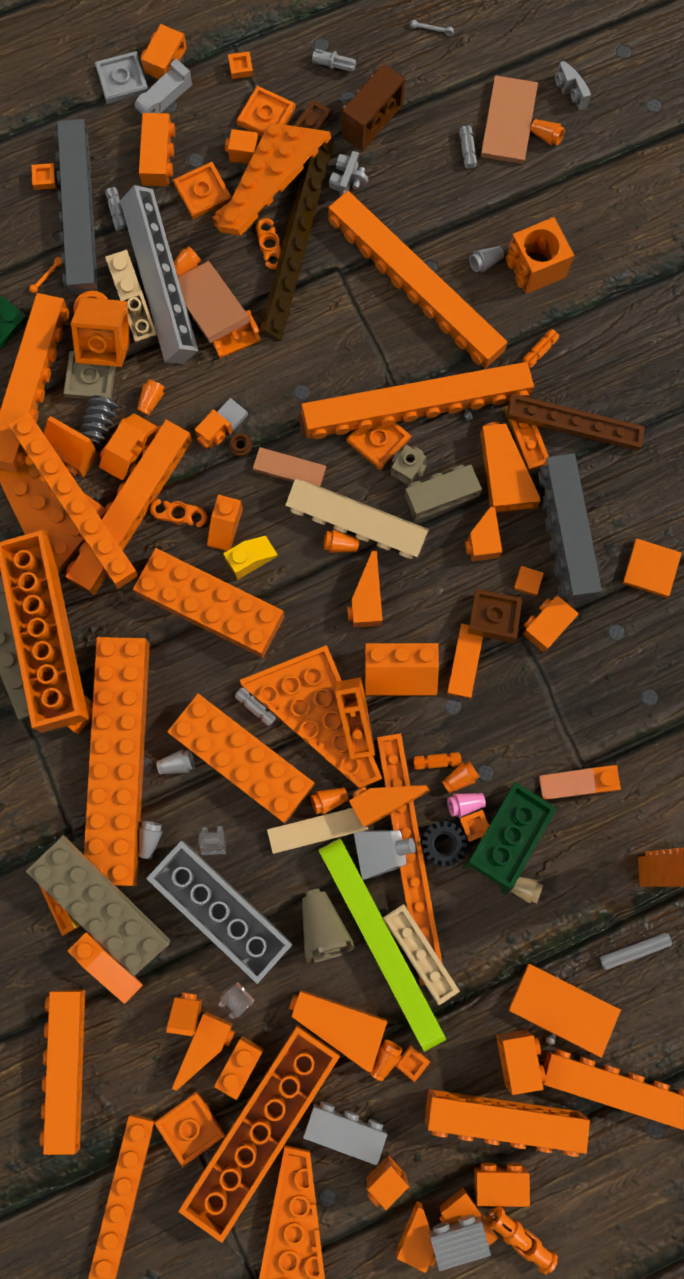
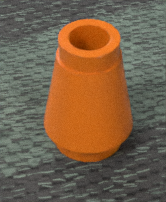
(548, 131)
(186, 261)
(150, 396)
(340, 542)
(461, 777)
(327, 800)
(386, 1059)

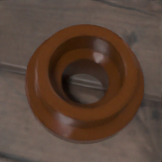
(240, 438)

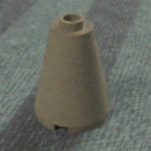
(323, 928)

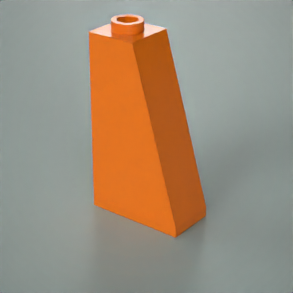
(506, 474)
(343, 1027)

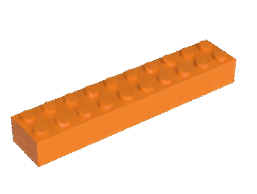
(117, 758)

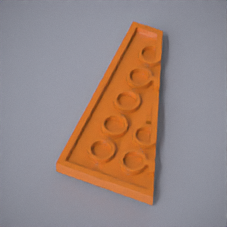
(270, 170)
(293, 1233)

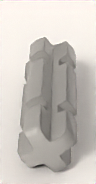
(468, 147)
(115, 208)
(255, 706)

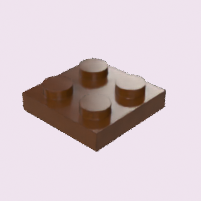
(495, 616)

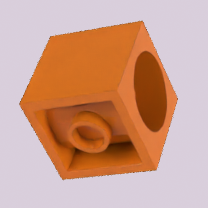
(543, 239)
(101, 332)

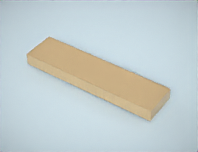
(314, 830)
(421, 954)

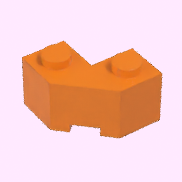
(126, 445)

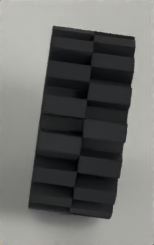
(458, 844)

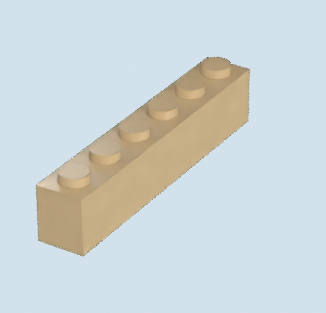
(356, 517)

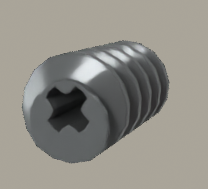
(97, 418)

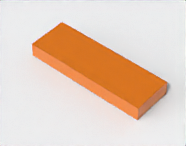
(465, 663)

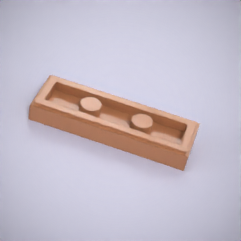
(288, 467)

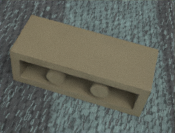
(442, 491)

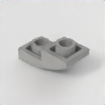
(572, 82)

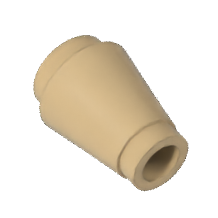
(527, 889)

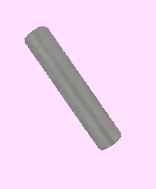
(635, 951)

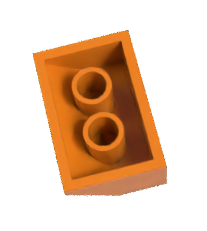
(401, 669)

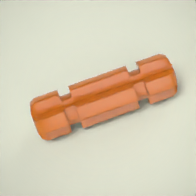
(541, 348)
(437, 761)

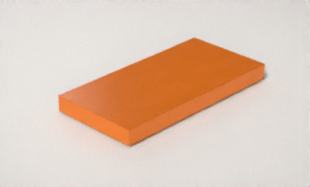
(564, 1010)

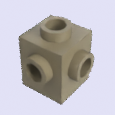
(408, 464)

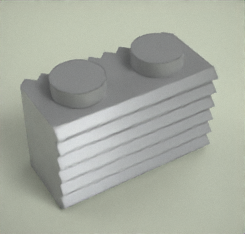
(459, 1242)

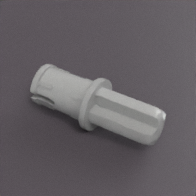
(333, 60)

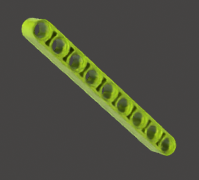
(382, 945)

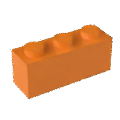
(156, 149)

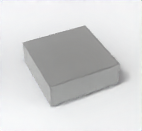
(233, 413)

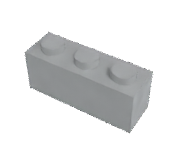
(345, 1132)

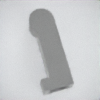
(165, 90)

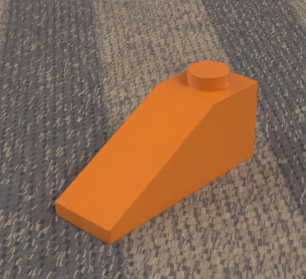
(366, 600)
(355, 717)
(580, 782)
(379, 802)
(105, 967)
(206, 1044)

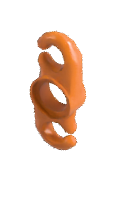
(265, 235)
(169, 507)

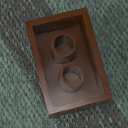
(372, 107)

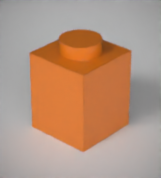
(241, 145)

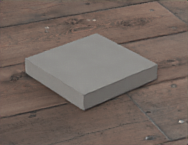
(121, 77)

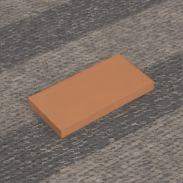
(509, 119)
(211, 302)

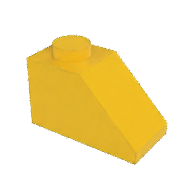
(249, 556)

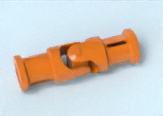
(522, 1240)

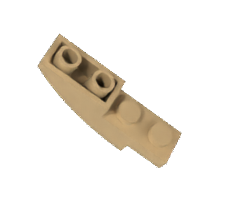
(130, 291)

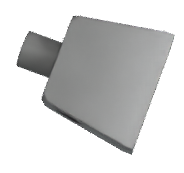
(381, 851)

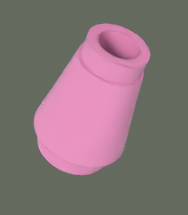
(463, 804)

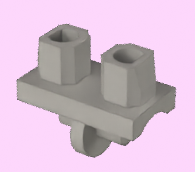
(351, 174)

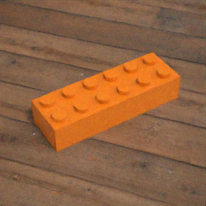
(209, 602)
(241, 758)
(506, 1122)

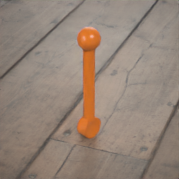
(57, 263)

